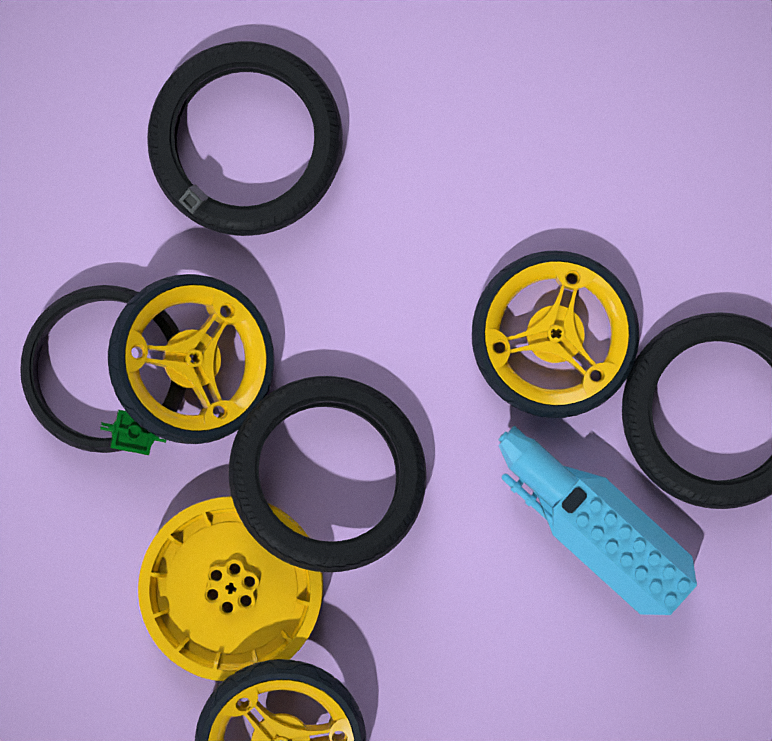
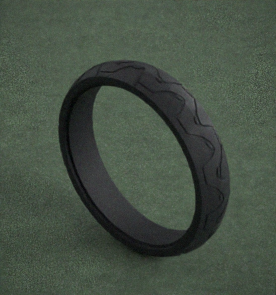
(31, 354)

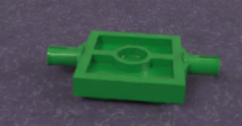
(129, 435)

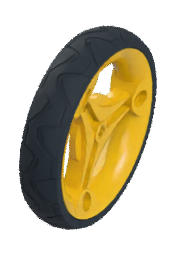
(125, 368)
(587, 394)
(281, 675)

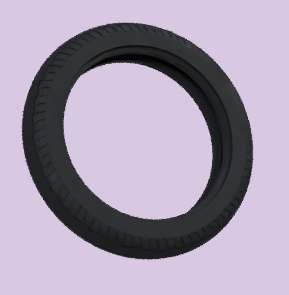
(237, 58)
(384, 417)
(638, 417)

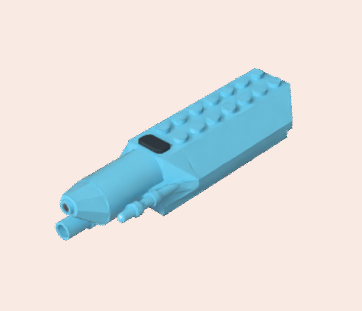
(601, 528)

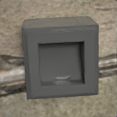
(193, 199)

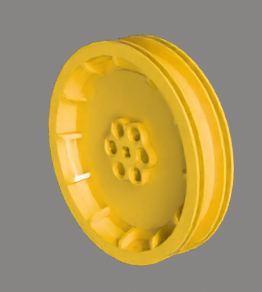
(197, 629)

